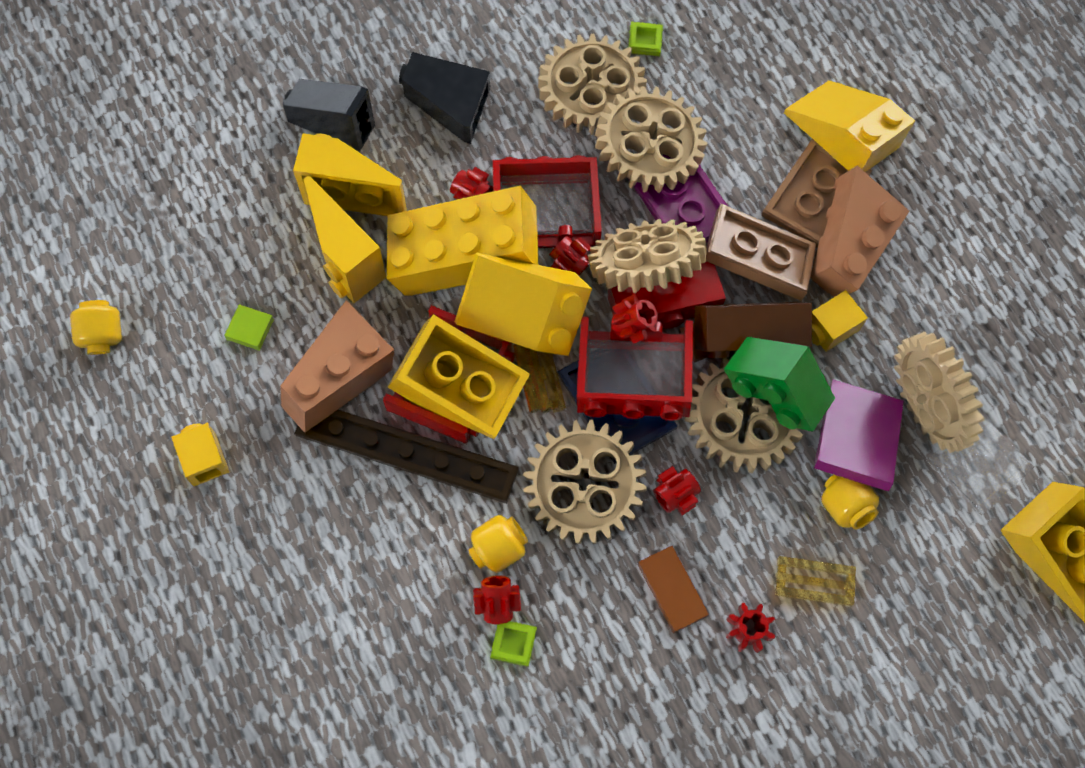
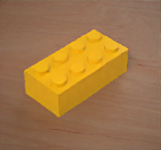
(438, 243)

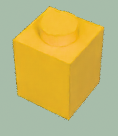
(836, 321)
(199, 453)

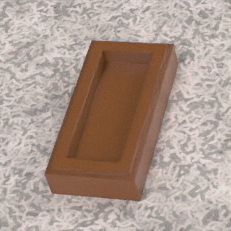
(672, 589)

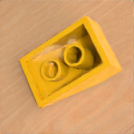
(851, 124)
(347, 176)
(349, 253)
(524, 303)
(458, 378)
(1052, 541)

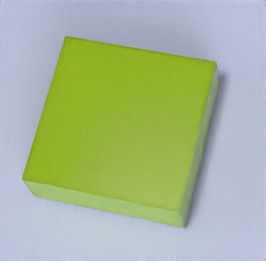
(645, 38)
(249, 327)
(513, 643)

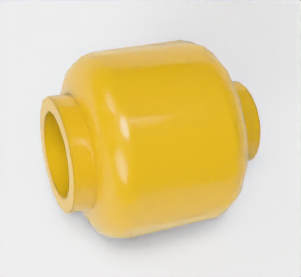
(96, 326)
(850, 502)
(497, 543)

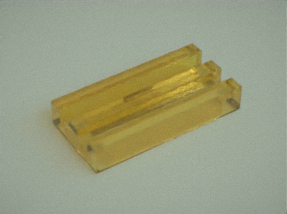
(535, 386)
(782, 578)

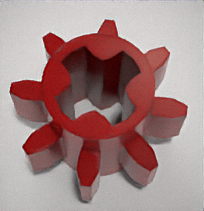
(470, 183)
(571, 255)
(634, 319)
(677, 490)
(497, 599)
(739, 629)

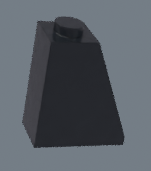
(447, 92)
(332, 110)

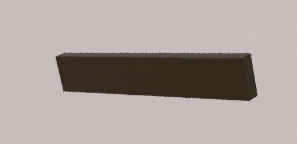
(414, 454)

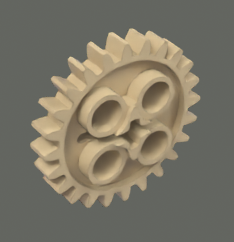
(589, 81)
(650, 139)
(647, 255)
(939, 392)
(711, 406)
(580, 516)

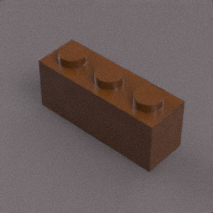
(727, 326)

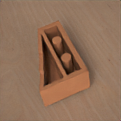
(856, 232)
(335, 368)

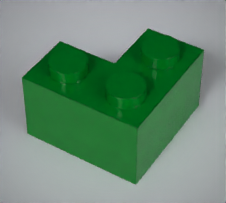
(785, 377)

